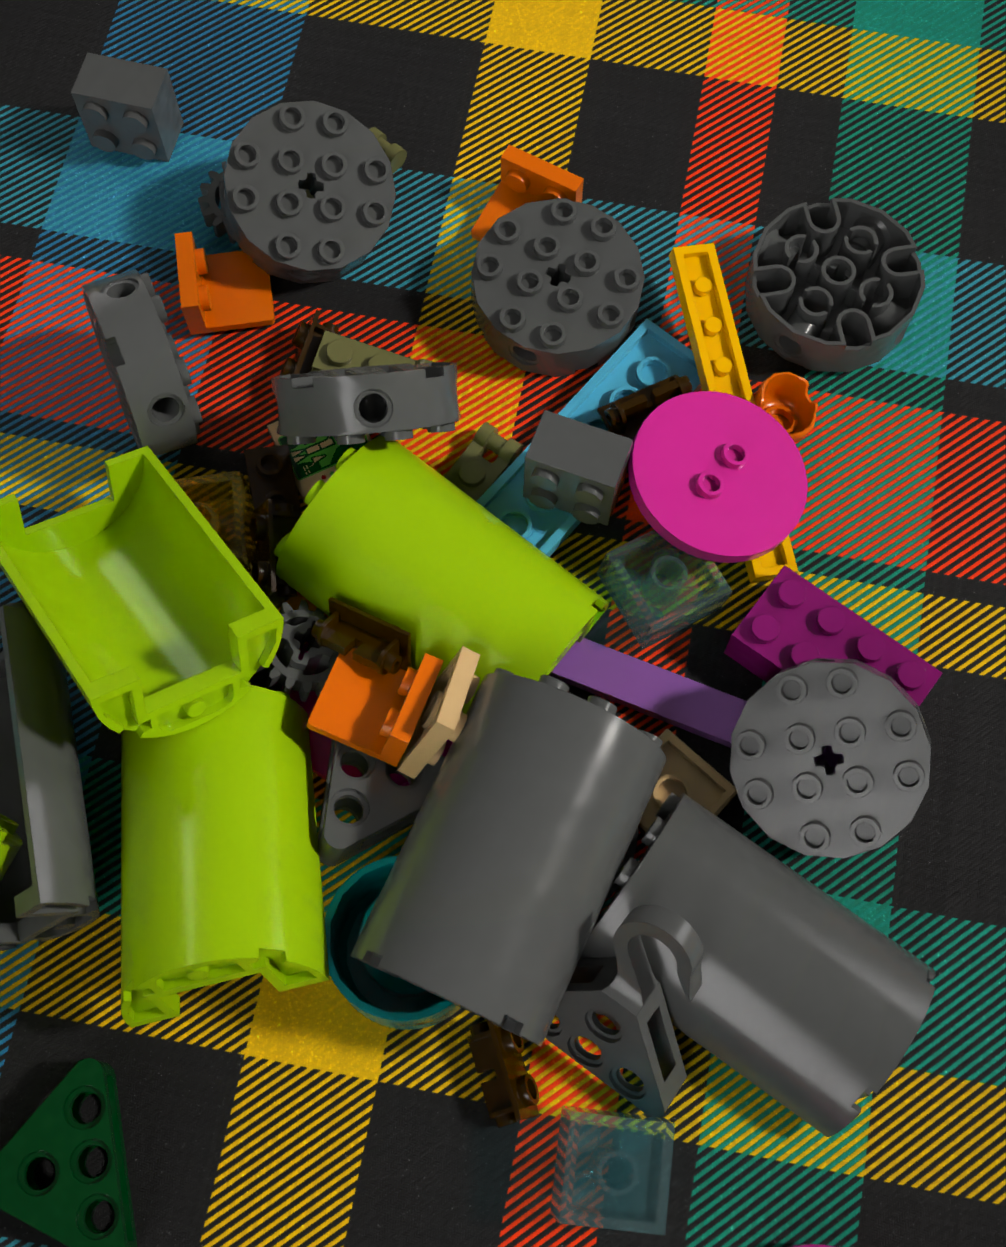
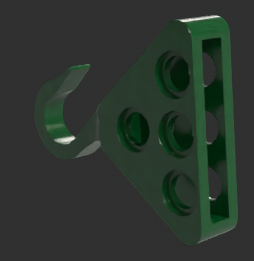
(61, 1135)

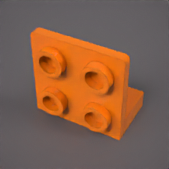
(526, 181)
(221, 289)
(373, 709)

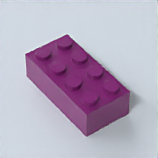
(803, 623)

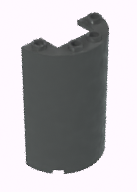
(514, 852)
(52, 876)
(790, 977)

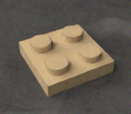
(442, 713)

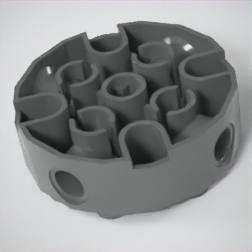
(265, 197)
(833, 285)
(556, 286)
(143, 361)
(367, 401)
(803, 798)

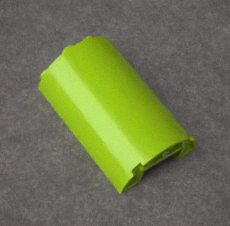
(435, 564)
(142, 601)
(219, 857)

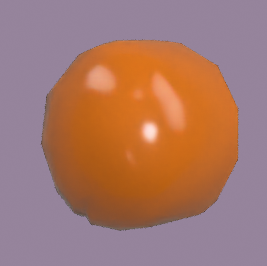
(787, 400)

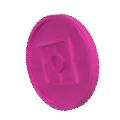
(717, 477)

